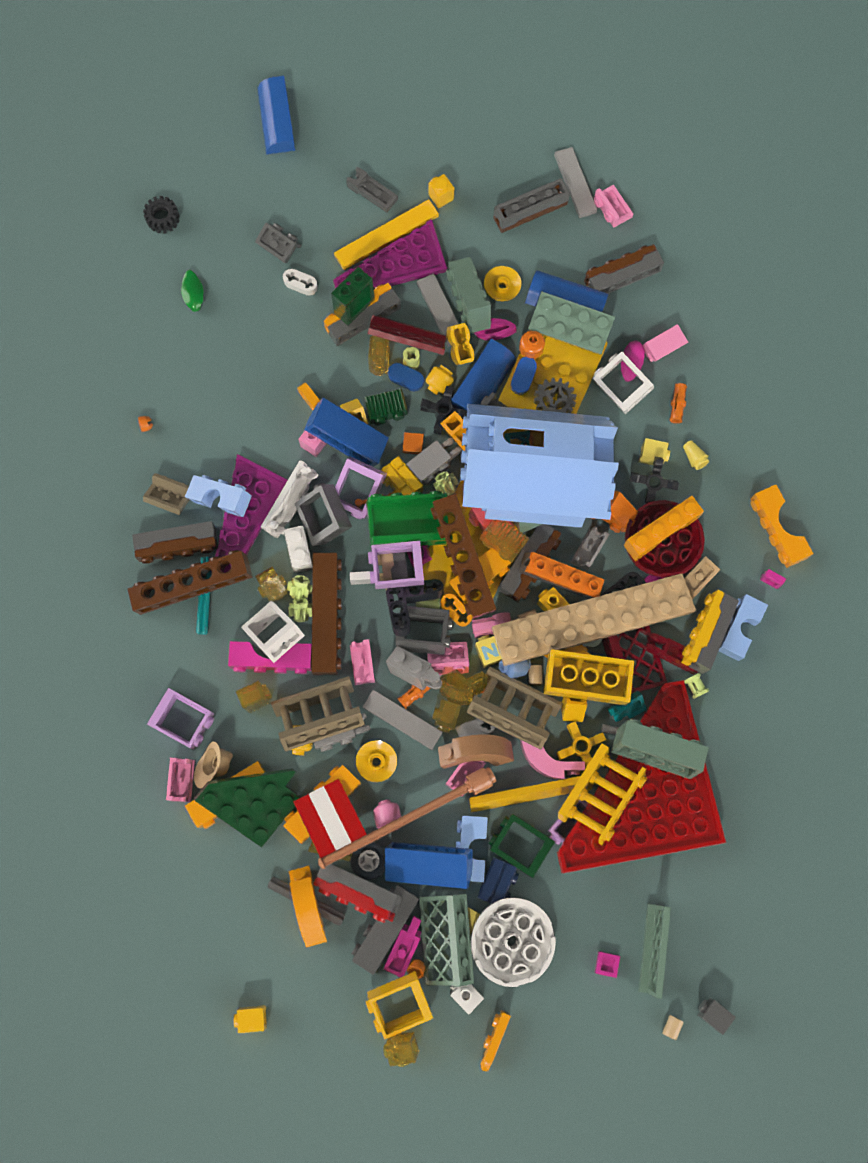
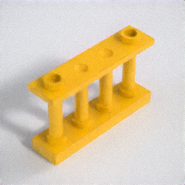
(581, 793)

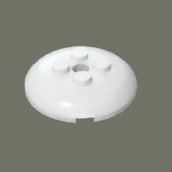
(533, 945)

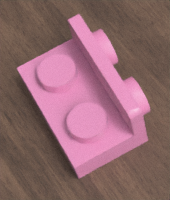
(455, 658)

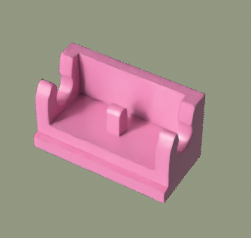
(664, 343)
(362, 662)
(464, 769)
(180, 780)

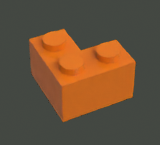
(621, 513)

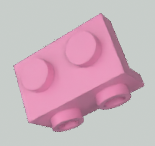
(612, 205)

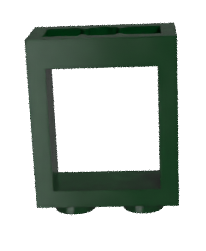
(359, 291)
(538, 858)

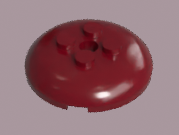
(683, 546)

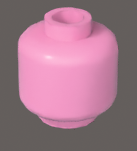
(386, 813)

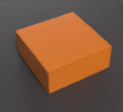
(413, 443)

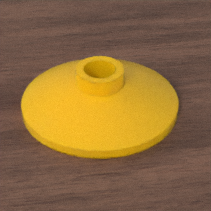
(502, 276)
(368, 753)

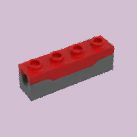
(359, 892)

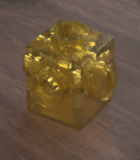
(271, 584)
(401, 1049)

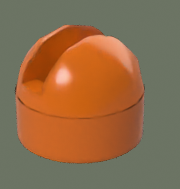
(143, 423)
(417, 966)

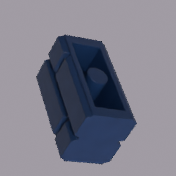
(497, 881)

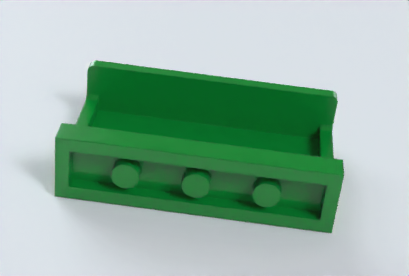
(404, 518)

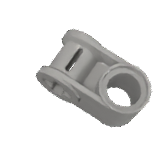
(473, 728)

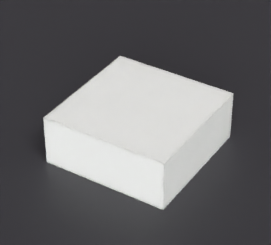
(360, 577)

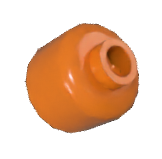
(532, 344)

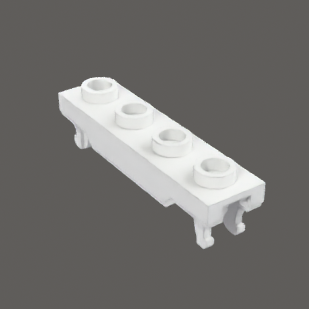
(284, 506)

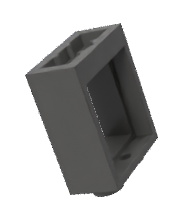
(335, 509)
(432, 616)

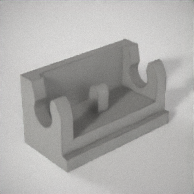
(589, 549)

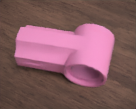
(483, 626)

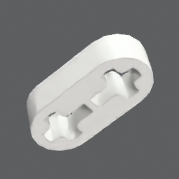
(300, 281)

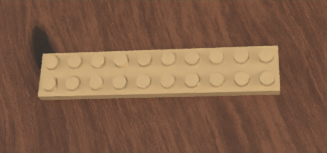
(593, 619)

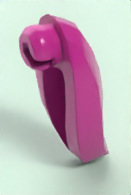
(499, 329)
(636, 354)

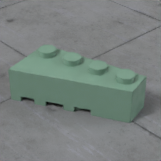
(470, 296)

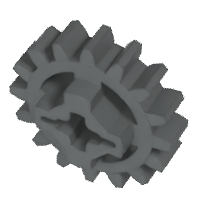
(546, 396)

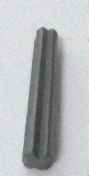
(326, 911)

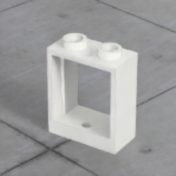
(635, 397)
(273, 647)

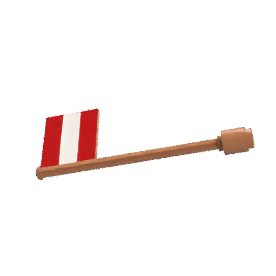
(338, 830)

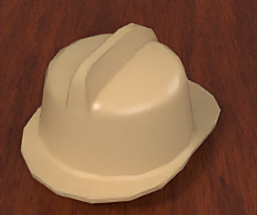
(212, 764)

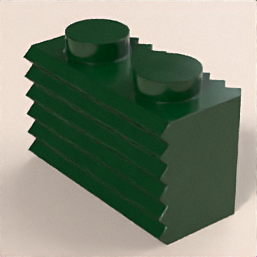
(386, 406)

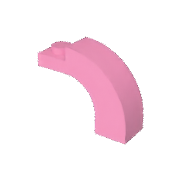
(548, 766)

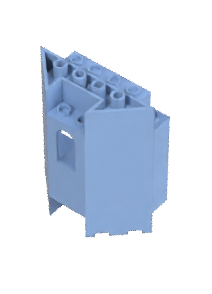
(538, 484)

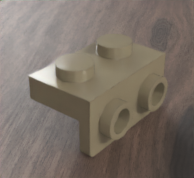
(167, 494)

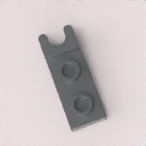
(372, 190)

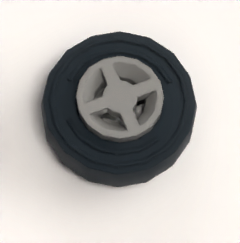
(368, 861)

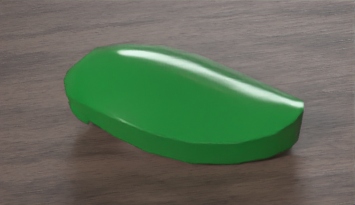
(192, 291)

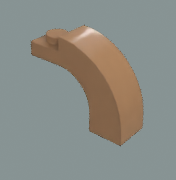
(470, 748)

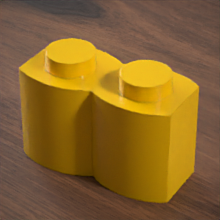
(461, 349)

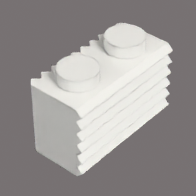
(298, 549)

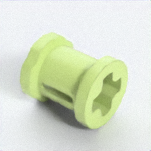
(411, 353)
(696, 685)

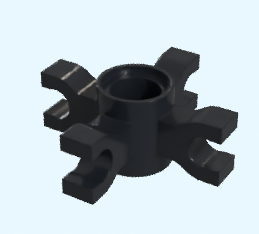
(428, 406)
(656, 471)

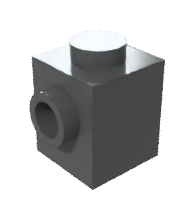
(715, 1015)

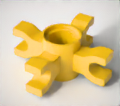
(576, 736)

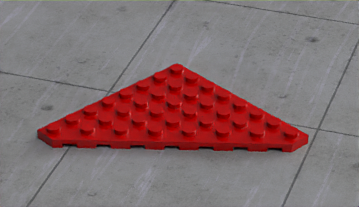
(663, 815)

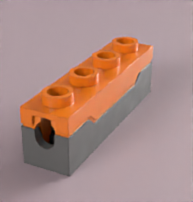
(561, 575)

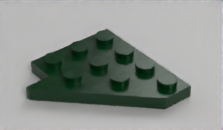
(251, 803)

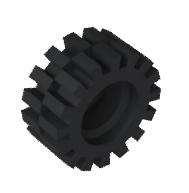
(156, 206)

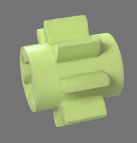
(446, 483)
(299, 587)
(300, 610)

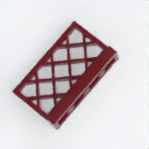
(407, 334)
(614, 650)

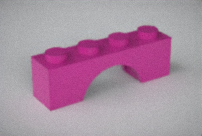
(243, 657)

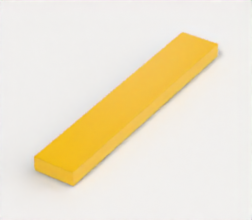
(386, 234)
(523, 794)

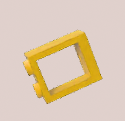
(407, 1021)

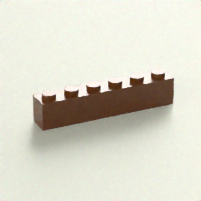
(325, 614)

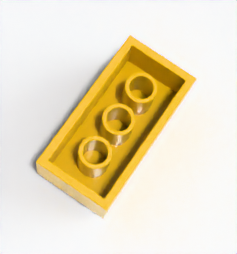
(589, 677)

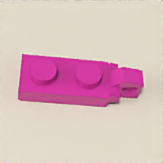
(404, 948)

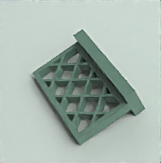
(457, 939)
(654, 950)

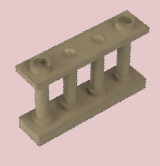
(508, 722)
(322, 728)

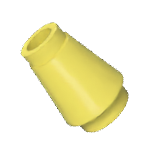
(696, 455)

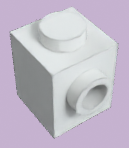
(466, 997)

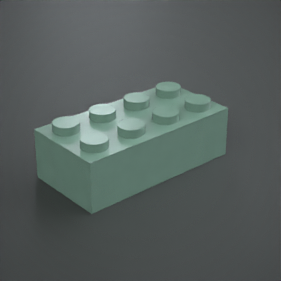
(571, 323)
(660, 749)

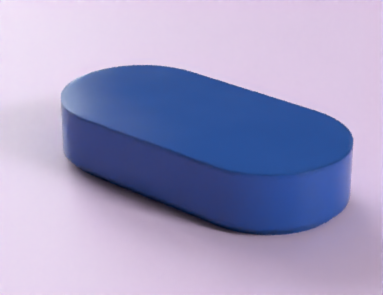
(523, 375)
(406, 377)

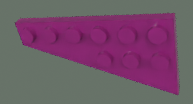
(404, 259)
(265, 487)

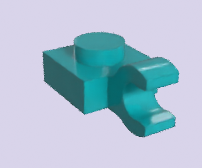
(630, 710)

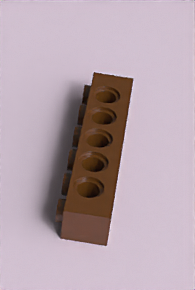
(450, 506)
(239, 571)

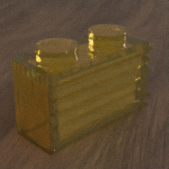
(378, 355)
(504, 539)
(254, 696)

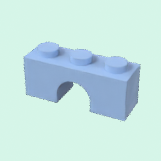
(232, 498)
(748, 611)
(471, 829)

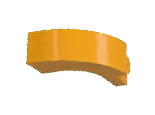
(306, 906)

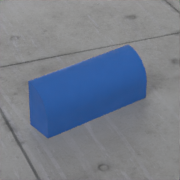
(275, 115)
(566, 290)
(485, 375)
(346, 433)
(428, 865)

